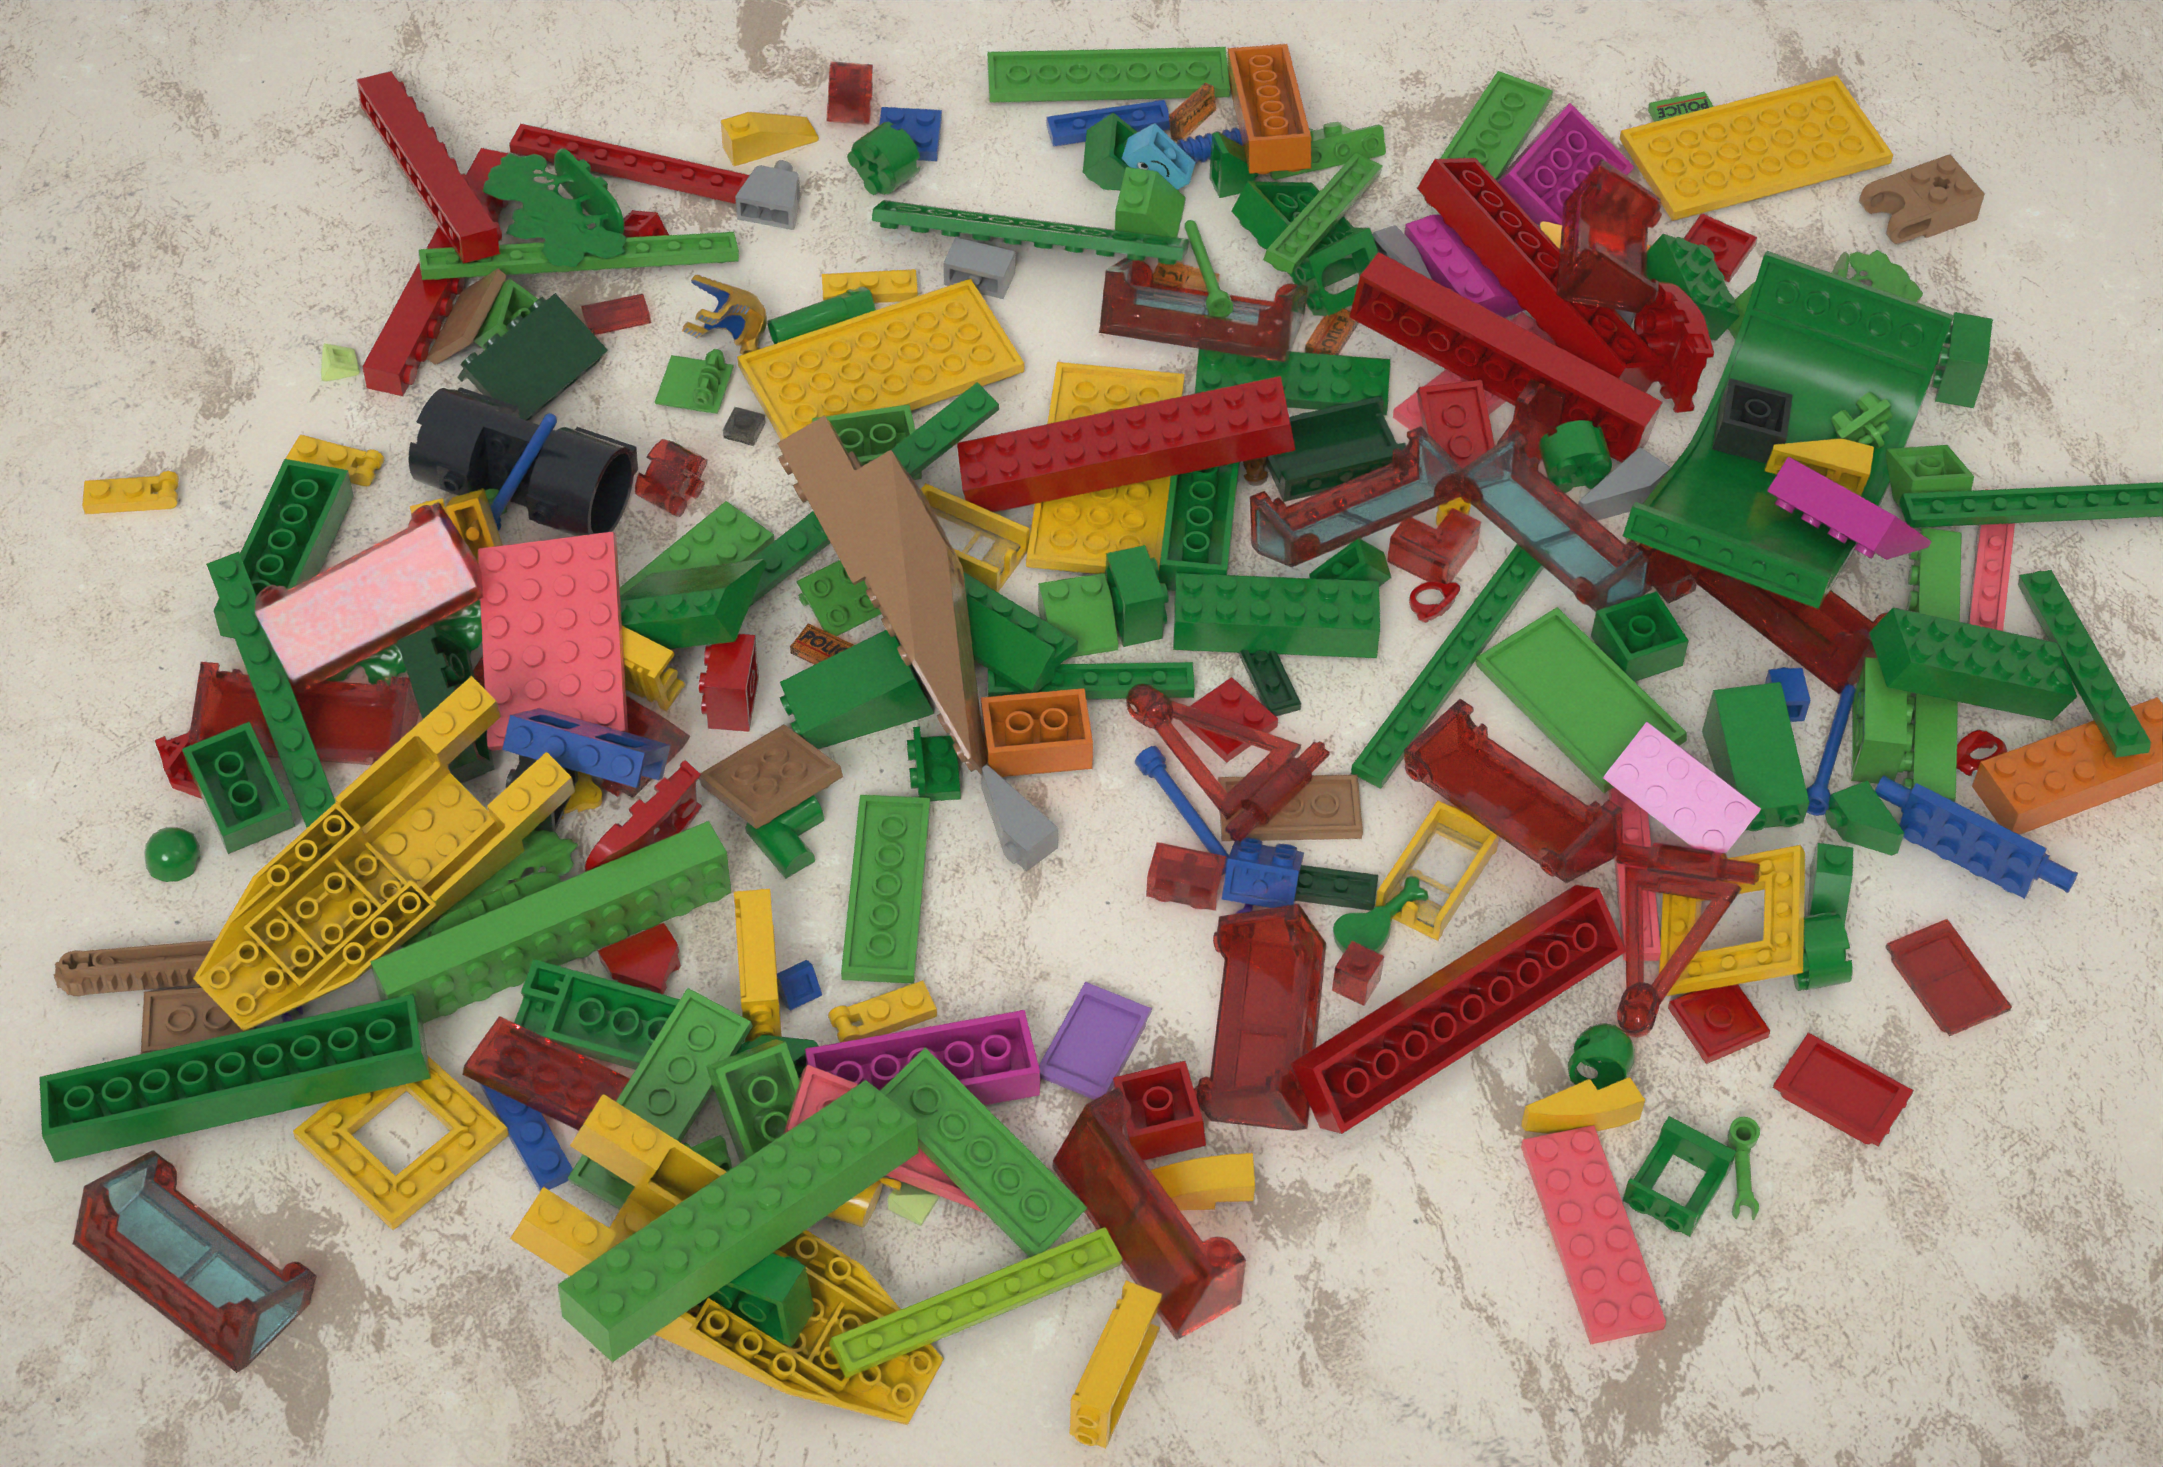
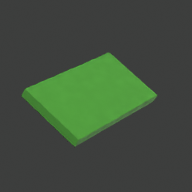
(1574, 693)

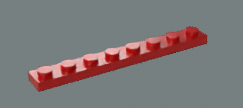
(631, 163)

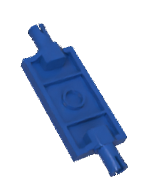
(1973, 840)

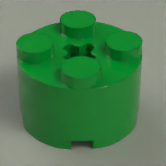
(884, 159)
(1575, 455)
(1824, 953)

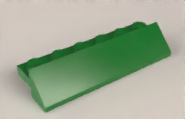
(1013, 639)
(592, 1013)

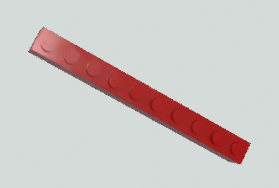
(429, 167)
(423, 303)

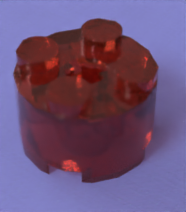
(849, 92)
(671, 477)

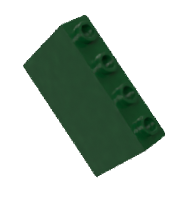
(535, 357)
(1333, 448)

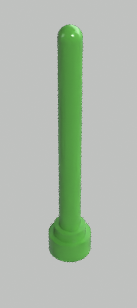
(1218, 301)

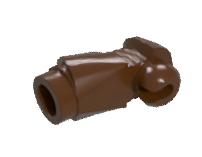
(1255, 471)

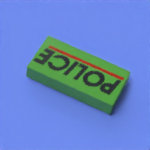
(1678, 106)

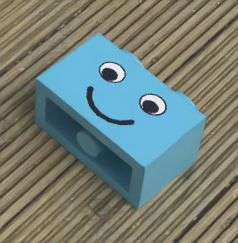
(1158, 152)

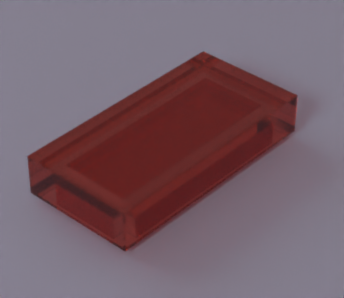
(616, 314)

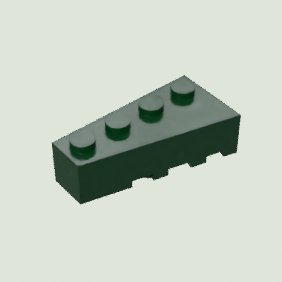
(436, 669)

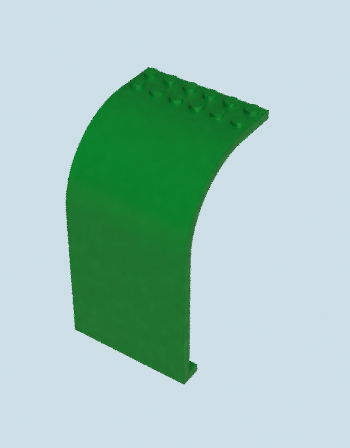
(1827, 348)

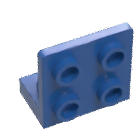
(1262, 873)

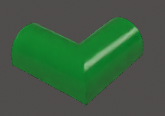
(781, 838)

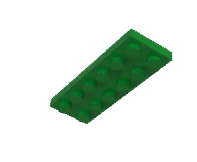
(1307, 378)

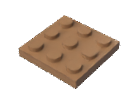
(770, 776)

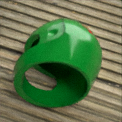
(1605, 1044)

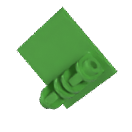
(695, 382)
(836, 600)

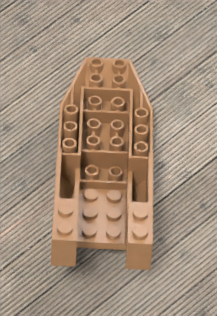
(910, 569)

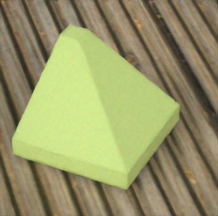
(338, 362)
(912, 1203)

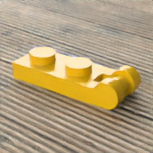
(338, 456)
(130, 494)
(884, 1013)

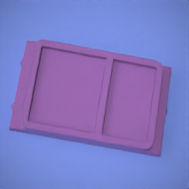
(1094, 1041)

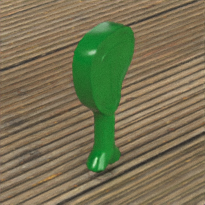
(1374, 927)

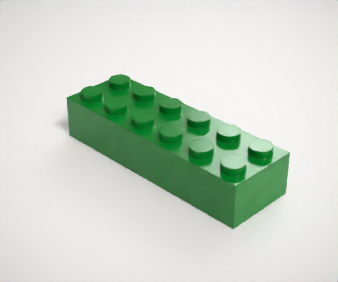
(1199, 523)
(293, 528)
(1276, 615)
(1972, 664)

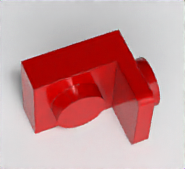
(643, 224)

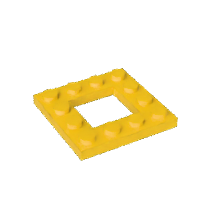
(1783, 938)
(398, 1197)

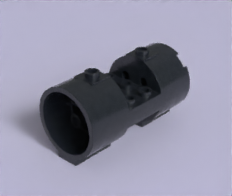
(475, 441)

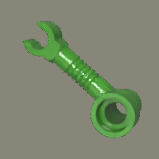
(1742, 1137)

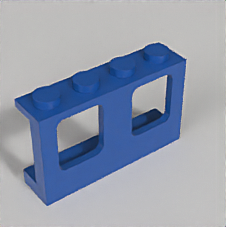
(586, 746)

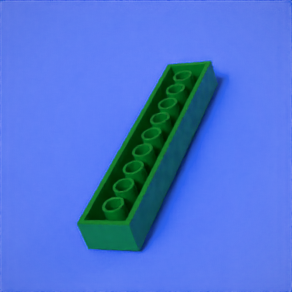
(233, 1078)

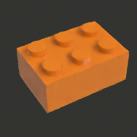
(1037, 732)

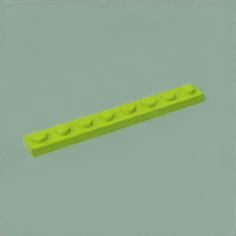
(974, 1302)

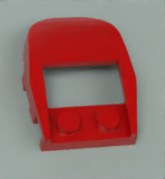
(1681, 340)
(668, 810)

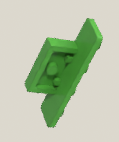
(1337, 144)

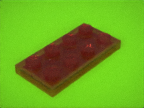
(541, 1073)

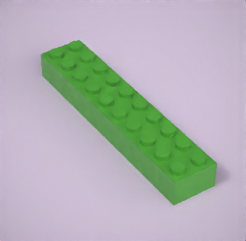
(558, 923)
(737, 1220)

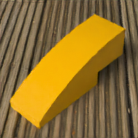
(1584, 1107)
(1208, 1180)

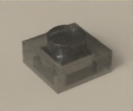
(744, 426)

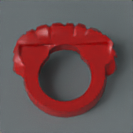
(1432, 611)
(1972, 742)

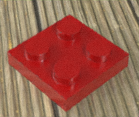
(1235, 704)

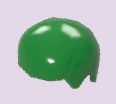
(171, 854)

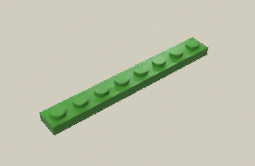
(1322, 213)

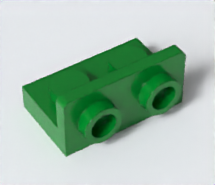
(935, 767)

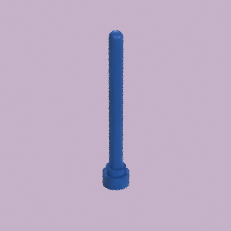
(522, 466)
(1152, 763)
(1818, 792)

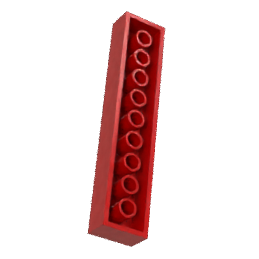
(1528, 268)
(1498, 352)
(1126, 446)
(1458, 1008)

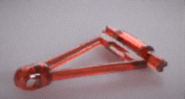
(1262, 790)
(1680, 873)

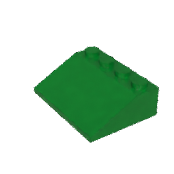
(1272, 206)
(692, 604)

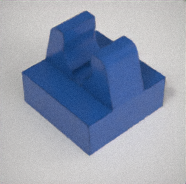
(798, 985)

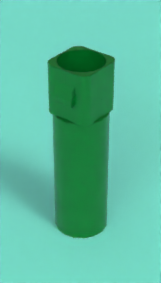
(821, 314)

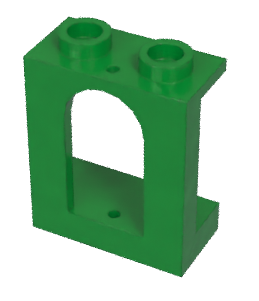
(1356, 242)
(1693, 1148)

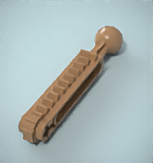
(130, 968)

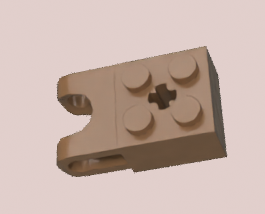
(1924, 199)

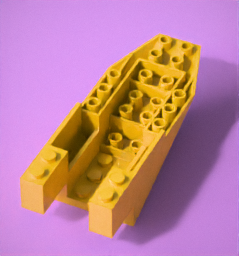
(375, 867)
(840, 1287)

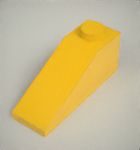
(763, 134)
(1836, 459)

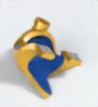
(736, 312)

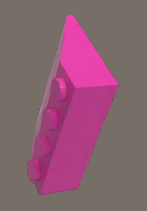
(1557, 164)
(1458, 266)
(1843, 512)

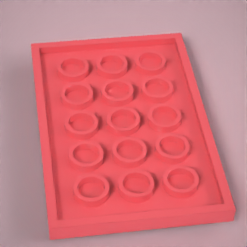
(553, 630)

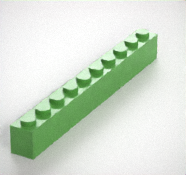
(1934, 719)

